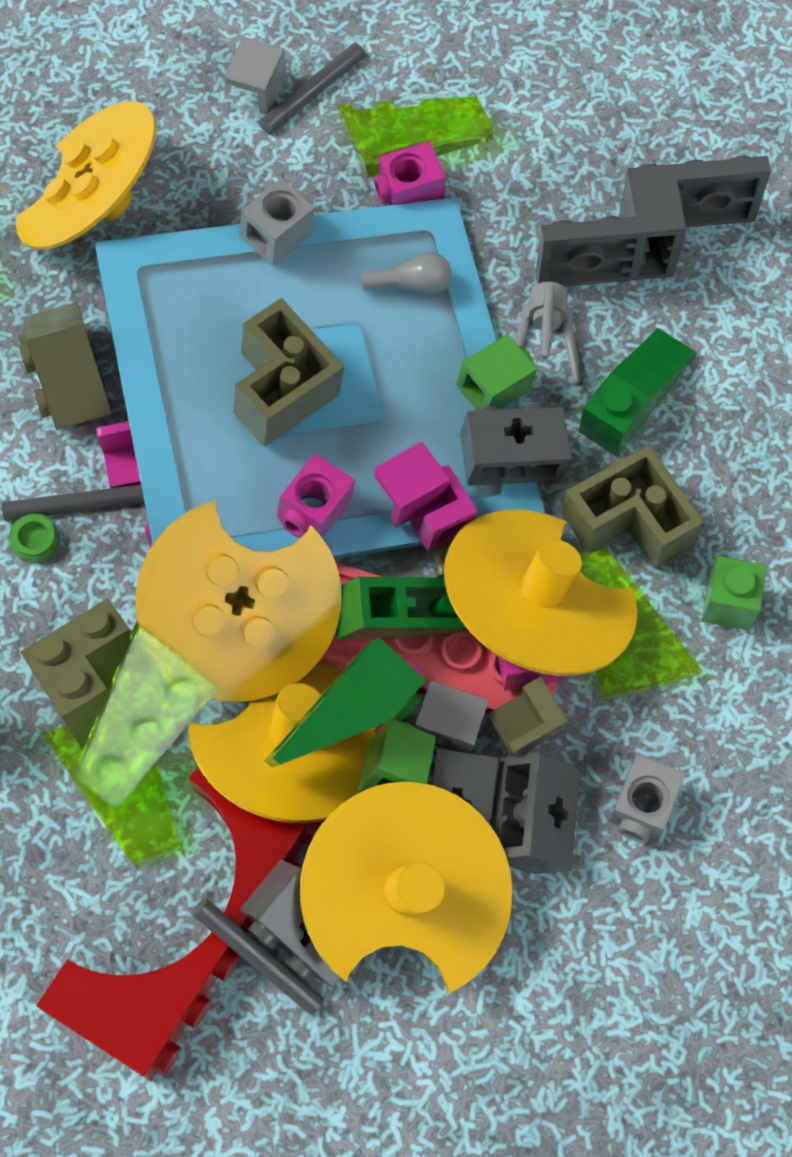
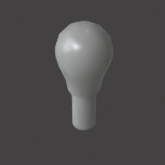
(423, 274)

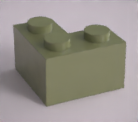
(63, 357)
(291, 374)
(634, 497)
(79, 664)

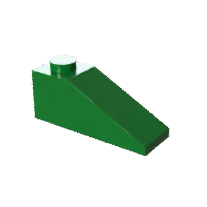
(634, 391)
(396, 608)
(364, 695)

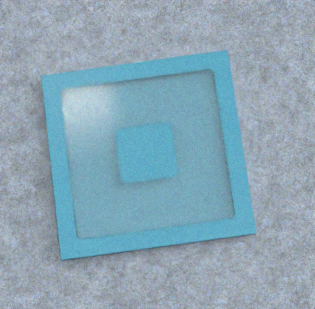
(178, 340)

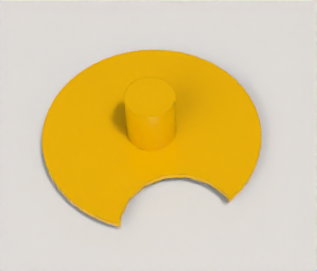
(95, 176)
(529, 601)
(239, 611)
(297, 791)
(410, 873)

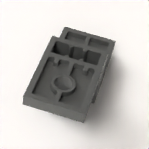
(652, 221)

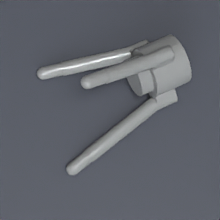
(548, 312)

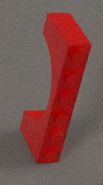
(146, 1013)

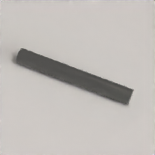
(311, 88)
(73, 502)
(257, 956)

